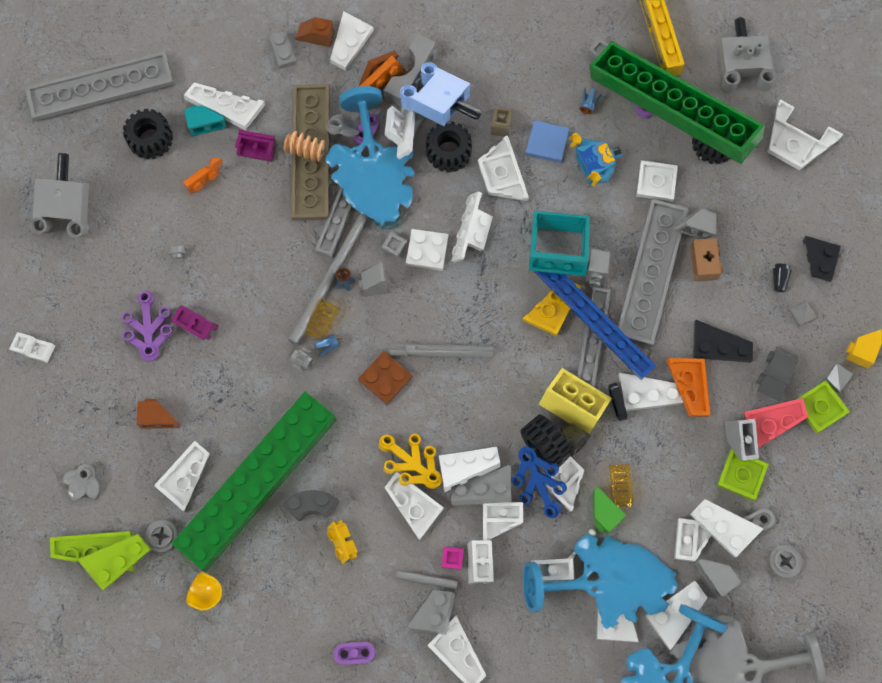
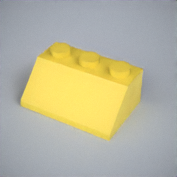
(575, 400)

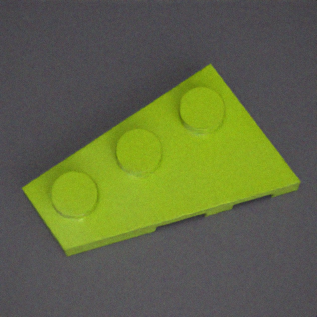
(113, 561)

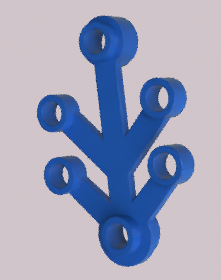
(539, 479)

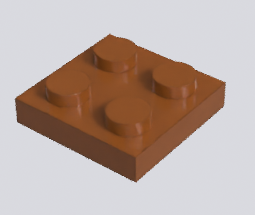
(385, 377)

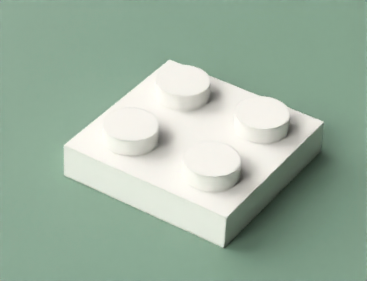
(656, 181)
(427, 249)

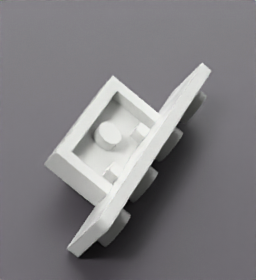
(400, 129)
(473, 228)

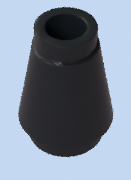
(781, 277)

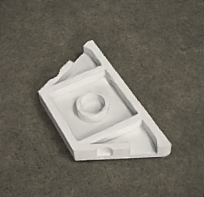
(502, 172)

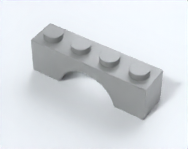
(420, 51)

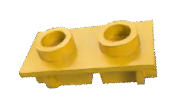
(338, 533)

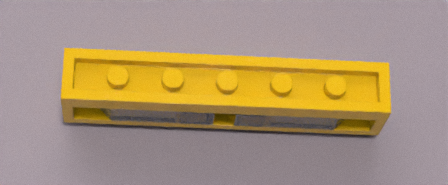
(663, 36)

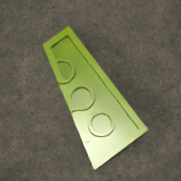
(78, 546)

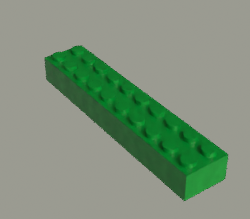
(677, 102)
(254, 482)

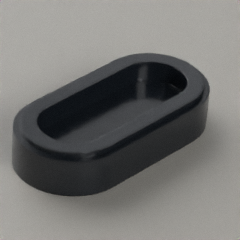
(617, 401)

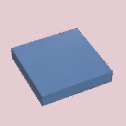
(547, 141)

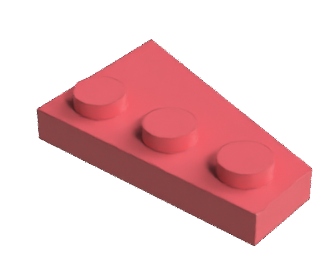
(777, 419)

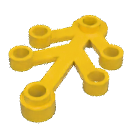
(411, 463)

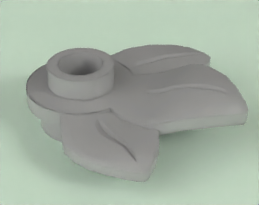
(339, 125)
(80, 485)

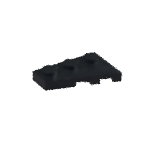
(720, 345)

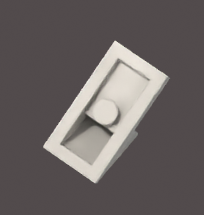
(556, 569)

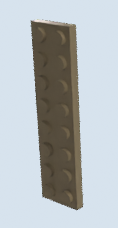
(309, 177)

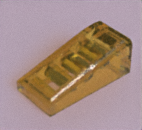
(335, 309)
(621, 498)

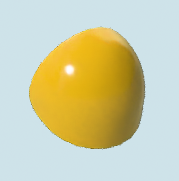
(204, 592)

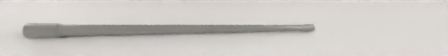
(300, 328)

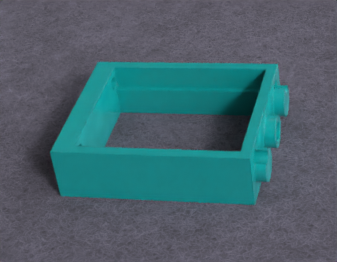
(558, 262)

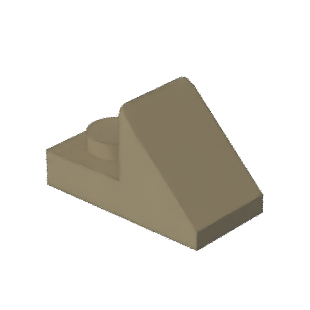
(501, 122)

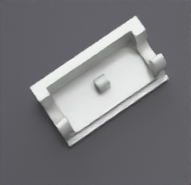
(480, 561)

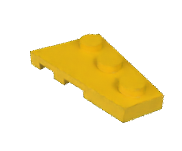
(548, 314)

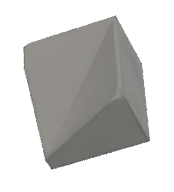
(838, 377)

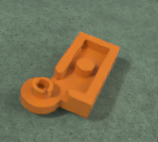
(203, 176)

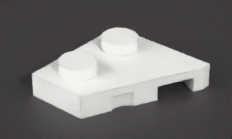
(570, 473)
(501, 518)

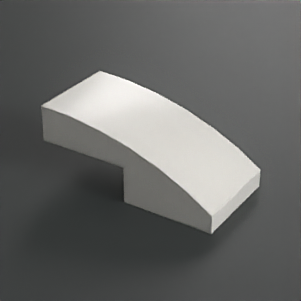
(32, 347)

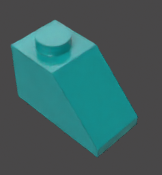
(203, 120)

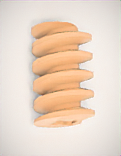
(304, 147)

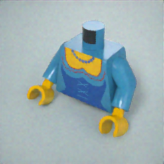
(595, 158)

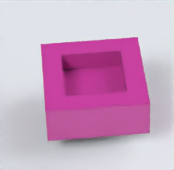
(452, 558)

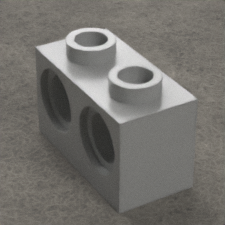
(597, 268)

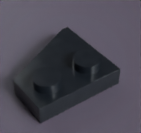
(821, 257)

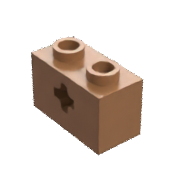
(703, 269)

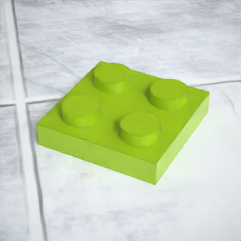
(823, 407)
(742, 476)

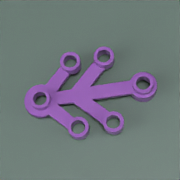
(147, 328)

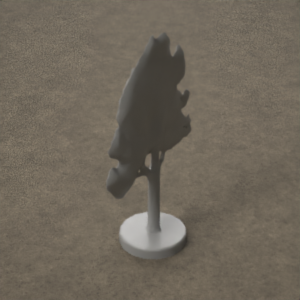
(725, 659)

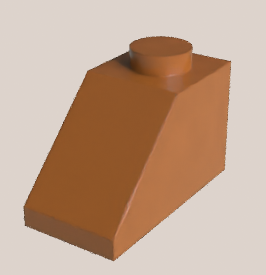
(316, 31)
(153, 415)

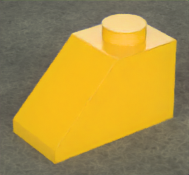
(865, 349)

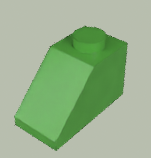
(605, 512)

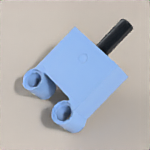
(440, 96)

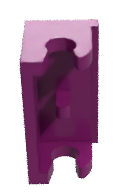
(255, 145)
(194, 322)

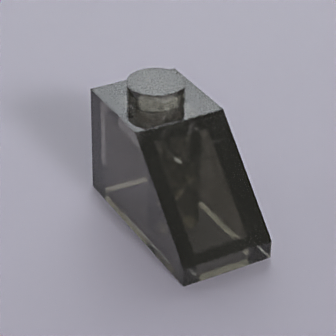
(576, 437)

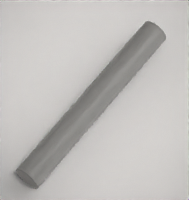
(427, 579)

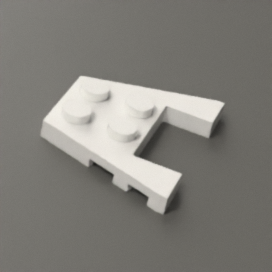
(794, 145)

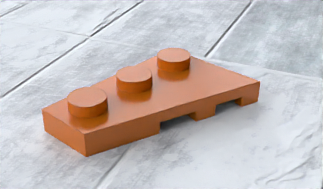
(383, 74)
(692, 384)

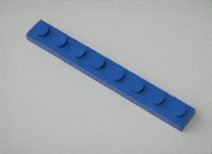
(598, 323)

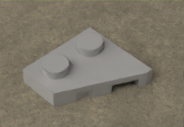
(434, 613)

